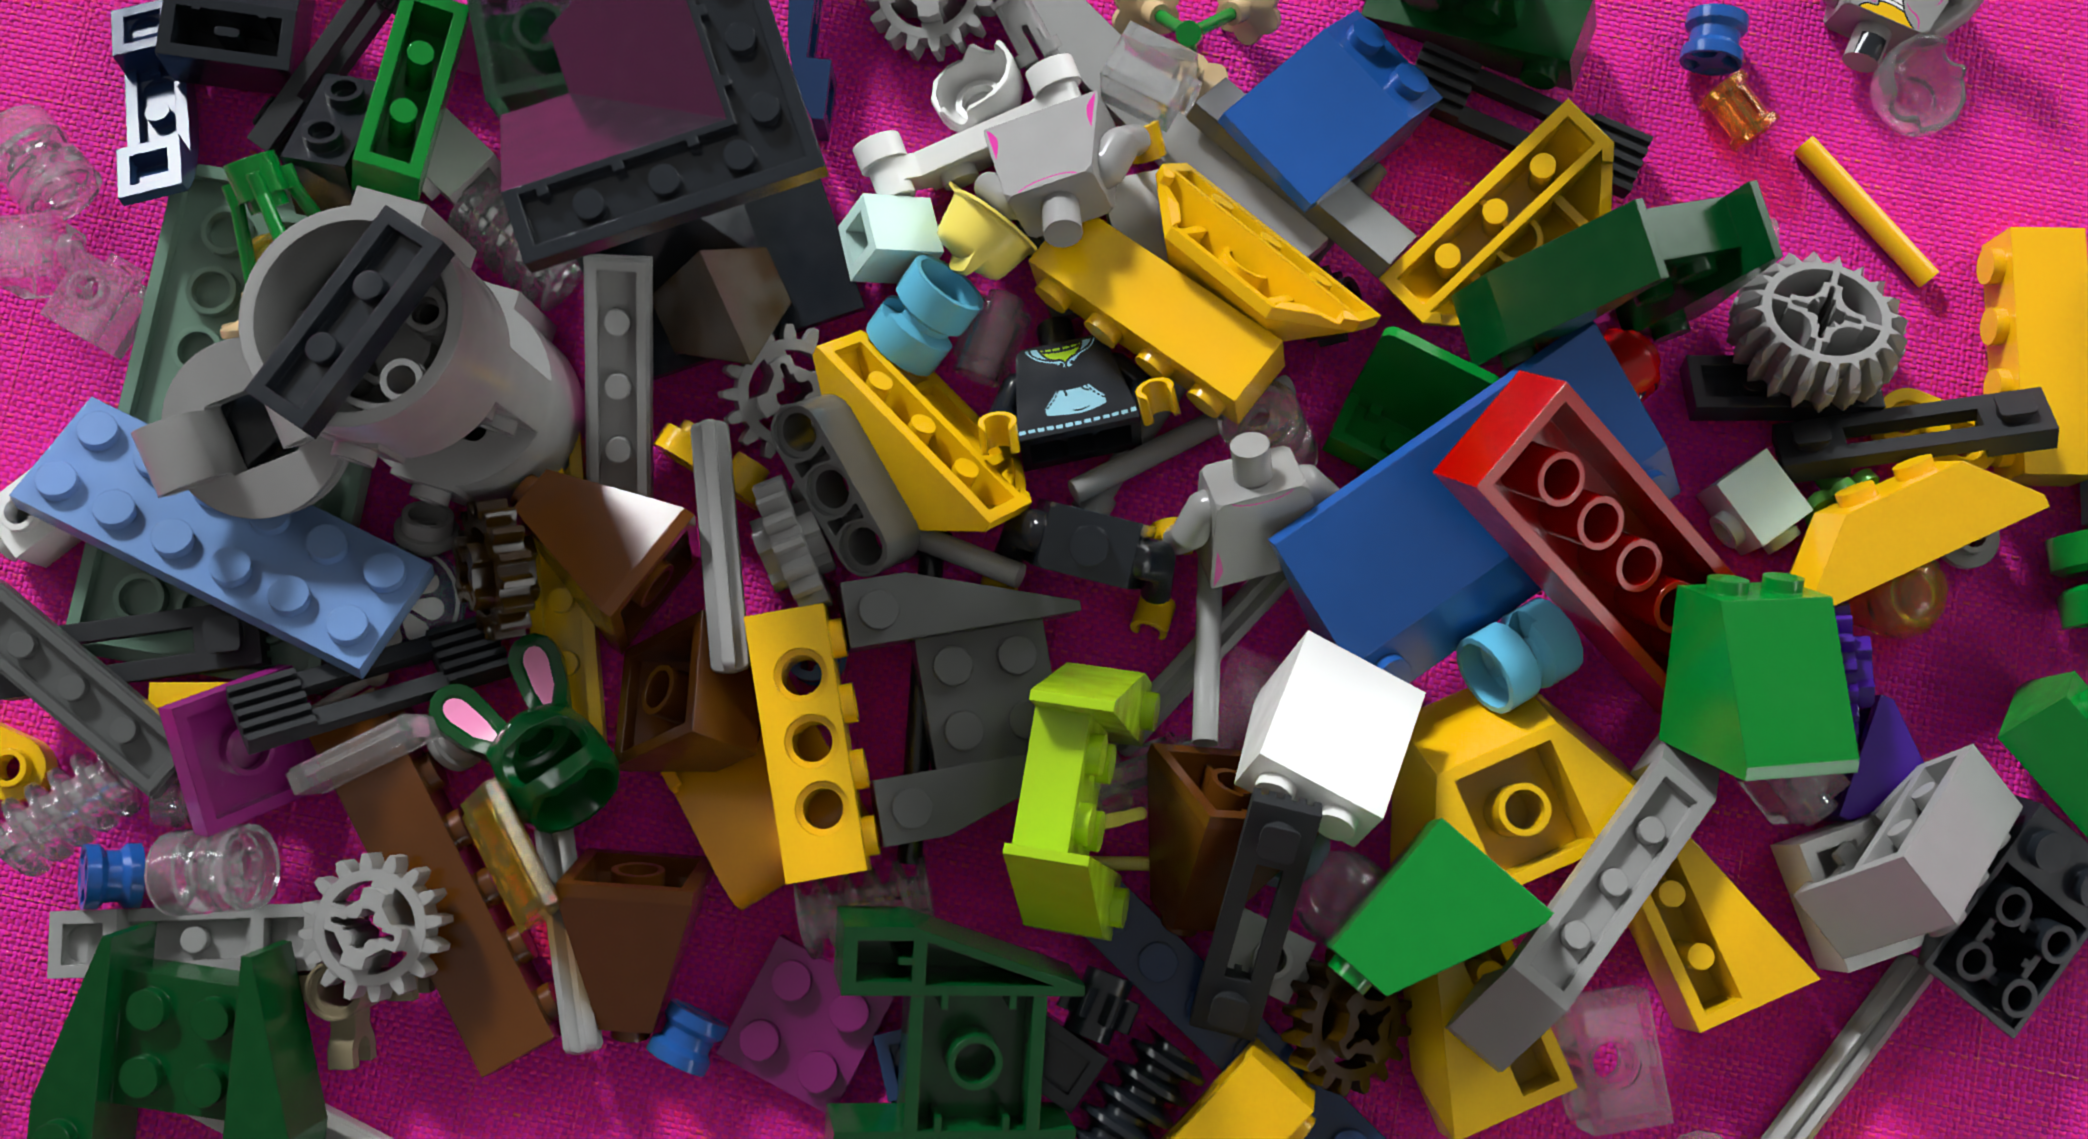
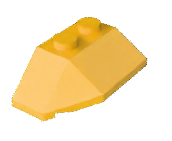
(1530, 198)
(1249, 263)
(924, 439)
(1905, 523)

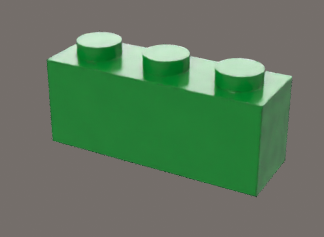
(410, 97)

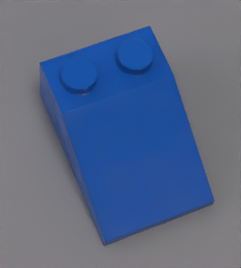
(1331, 110)

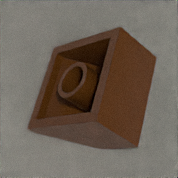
(679, 710)

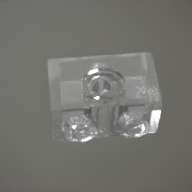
(1637, 1089)

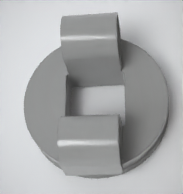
(198, 453)

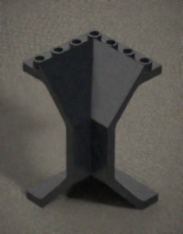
(674, 145)

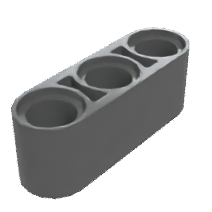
(818, 470)

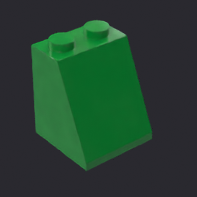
(1758, 679)
(1430, 913)

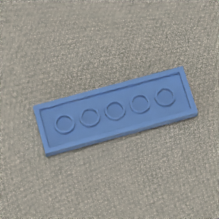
(286, 574)

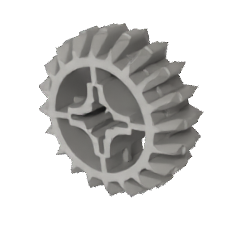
(1817, 332)

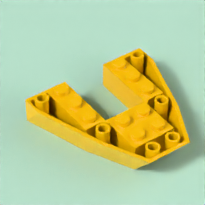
(1533, 801)

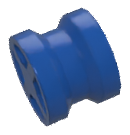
(1714, 39)
(111, 876)
(687, 1037)

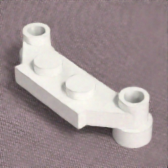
(965, 153)

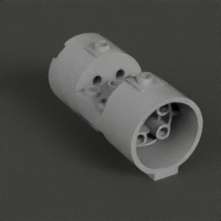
(464, 388)

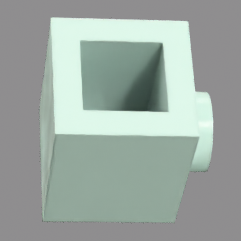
(886, 236)
(1755, 506)

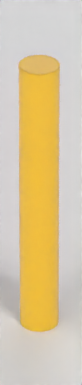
(1866, 212)

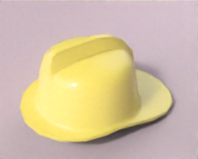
(981, 237)

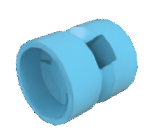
(928, 309)
(1519, 655)

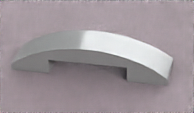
(197, 939)

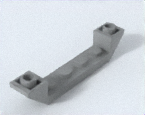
(1590, 909)

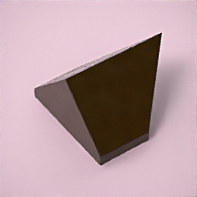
(722, 304)

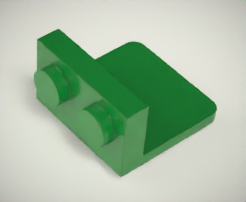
(1399, 396)

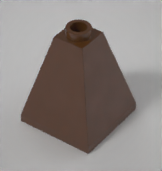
(608, 548)
(1194, 833)
(630, 930)

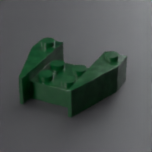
(1521, 38)
(1646, 263)
(966, 1028)
(182, 1045)

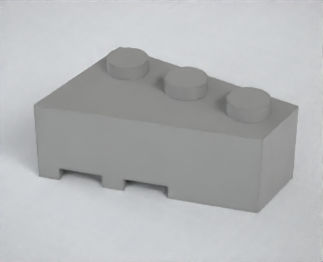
(1920, 859)

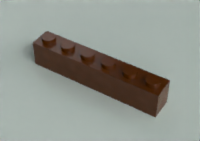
(489, 968)

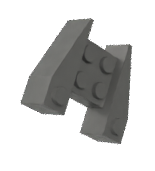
(974, 671)

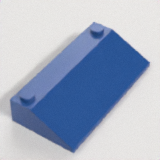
(1403, 565)

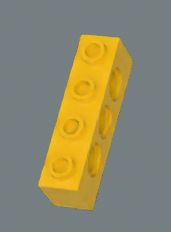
(775, 645)

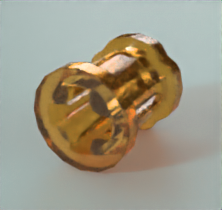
(1738, 110)

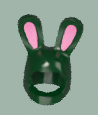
(545, 756)

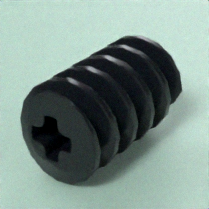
(1142, 1092)

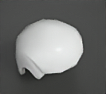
(977, 87)

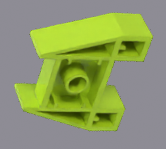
(1057, 809)

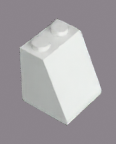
(1330, 735)

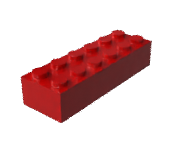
(1581, 522)

